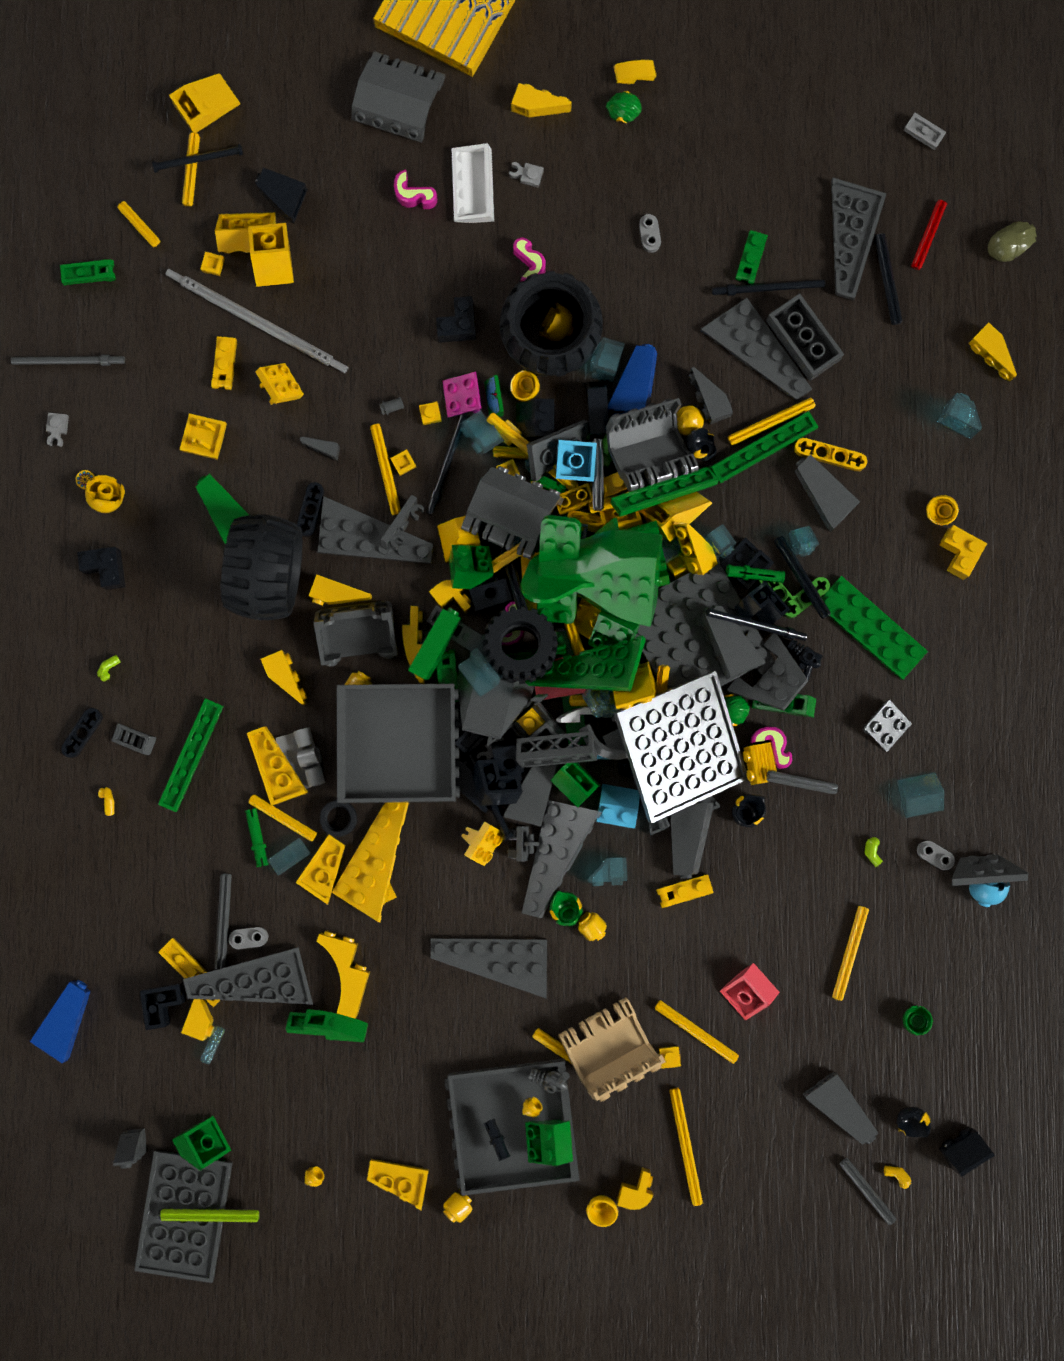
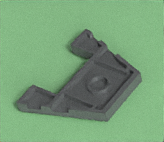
(780, 681)

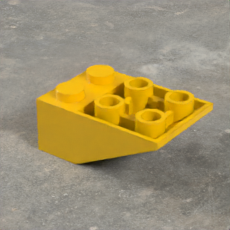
(204, 101)
(681, 509)
(642, 689)

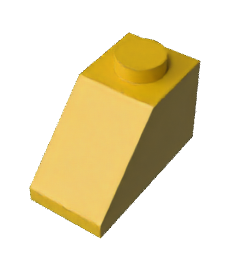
(198, 1021)

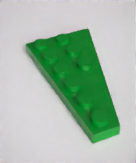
(596, 668)

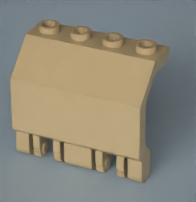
(612, 1052)

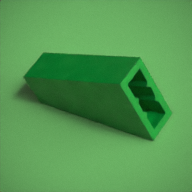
(219, 504)
(435, 644)

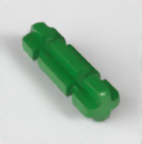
(549, 483)

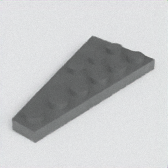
(753, 343)
(265, 979)

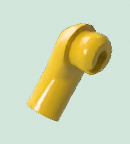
(106, 793)
(901, 1175)

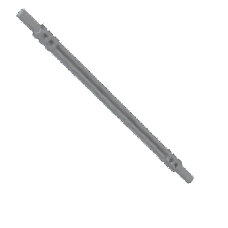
(257, 321)

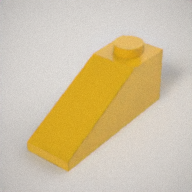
(333, 592)

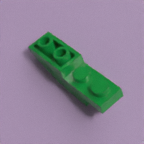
(327, 1024)

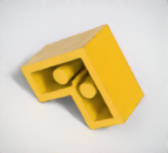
(966, 550)

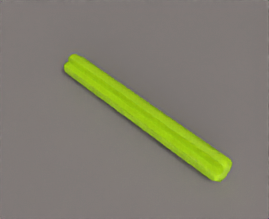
(209, 1215)

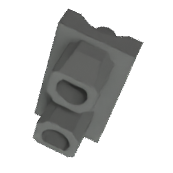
(524, 845)

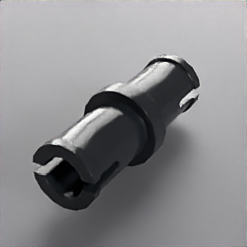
(496, 1139)

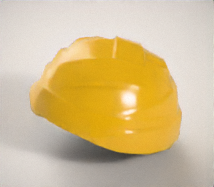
(525, 386)
(689, 419)
(942, 510)
(602, 1211)

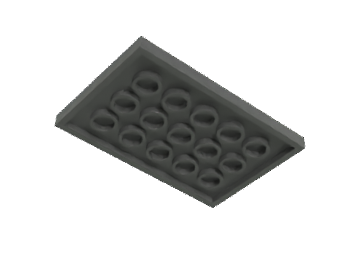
(182, 1247)

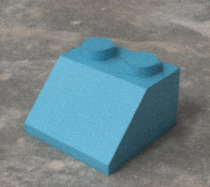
(576, 460)
(618, 806)

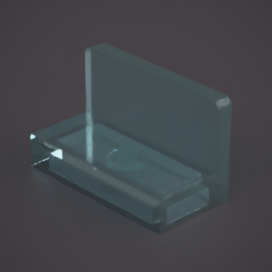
(479, 673)

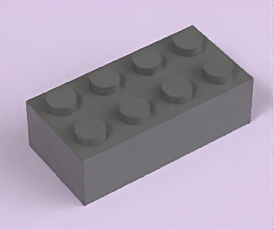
(804, 337)

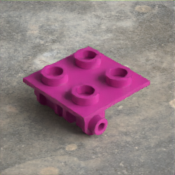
(462, 394)

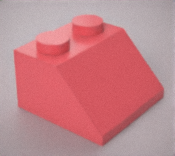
(749, 991)

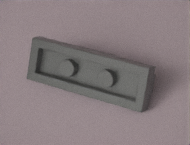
(400, 523)

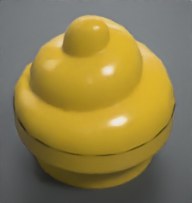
(532, 1107)
(314, 1176)

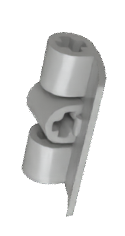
(303, 756)

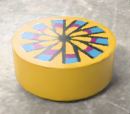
(83, 477)

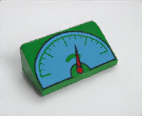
(493, 396)

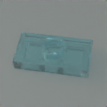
(289, 856)

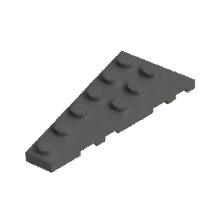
(854, 224)
(359, 535)
(559, 844)
(507, 961)

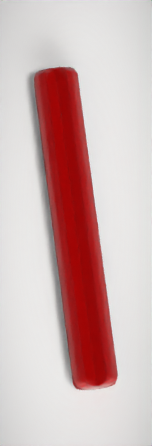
(929, 234)

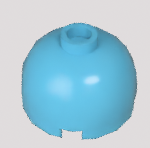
(989, 893)

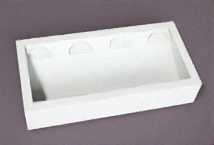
(472, 184)

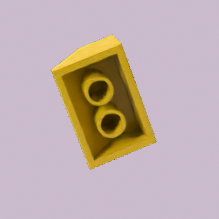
(233, 230)

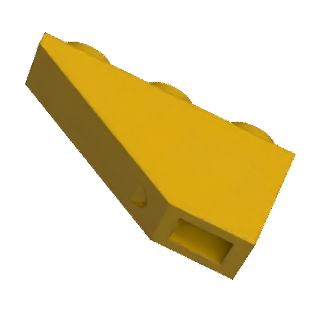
(535, 103)
(993, 349)
(696, 550)
(279, 670)

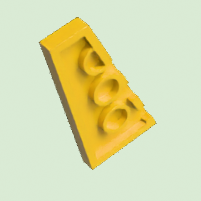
(276, 771)

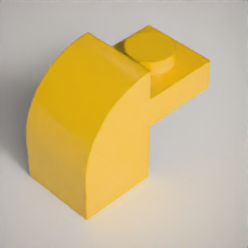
(444, 594)
(637, 1196)

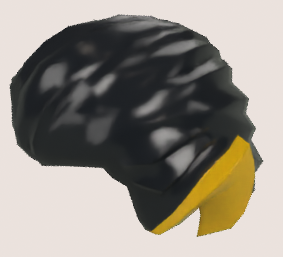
(701, 444)
(749, 810)
(914, 1122)

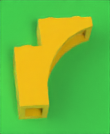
(352, 978)

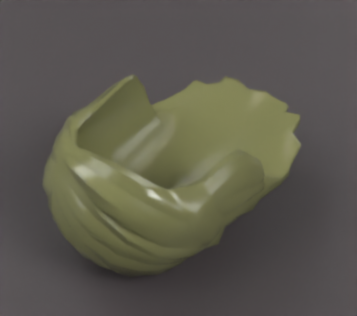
(1012, 241)

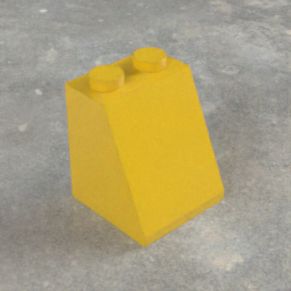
(270, 254)

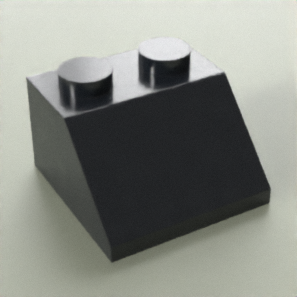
(535, 418)
(966, 1151)

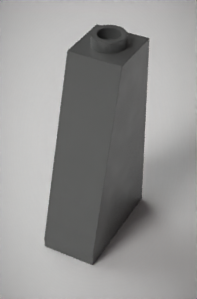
(825, 491)
(730, 645)
(534, 798)
(689, 835)
(839, 1105)

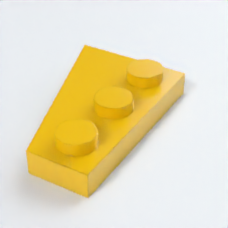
(401, 1180)

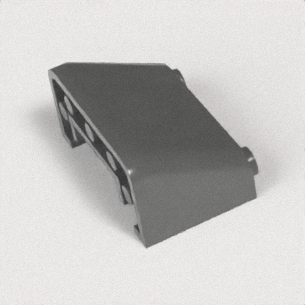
(355, 631)

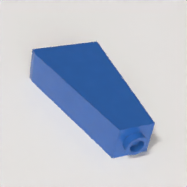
(636, 382)
(62, 1023)

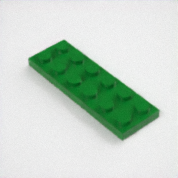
(873, 628)

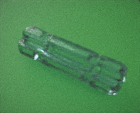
(212, 1045)

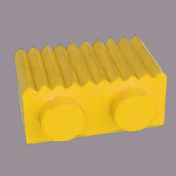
(759, 762)

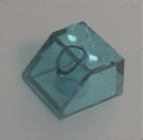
(961, 416)

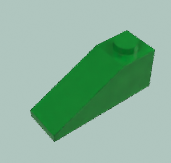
(800, 706)

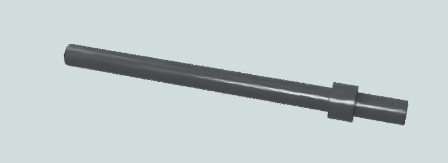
(104, 360)

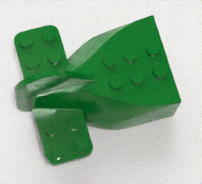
(609, 570)

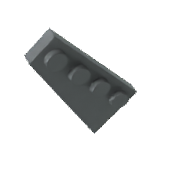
(543, 451)

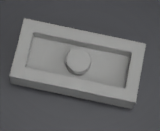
(924, 131)

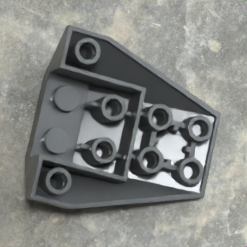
(493, 711)

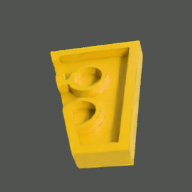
(322, 870)

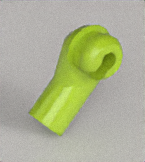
(105, 667)
(871, 851)

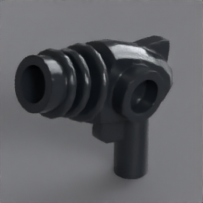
(807, 657)

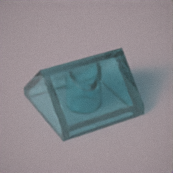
(921, 795)

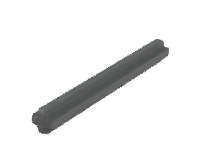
(223, 921)

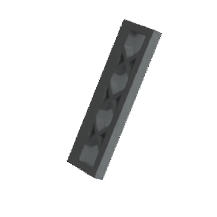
(556, 756)

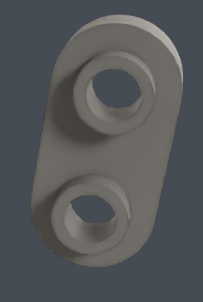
(649, 232)
(936, 855)
(248, 939)

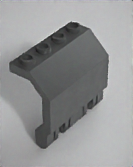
(395, 96)
(648, 444)
(510, 510)

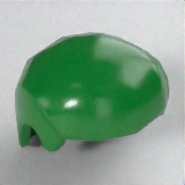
(917, 1020)

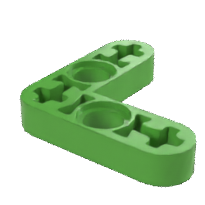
(796, 600)

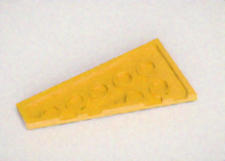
(371, 867)

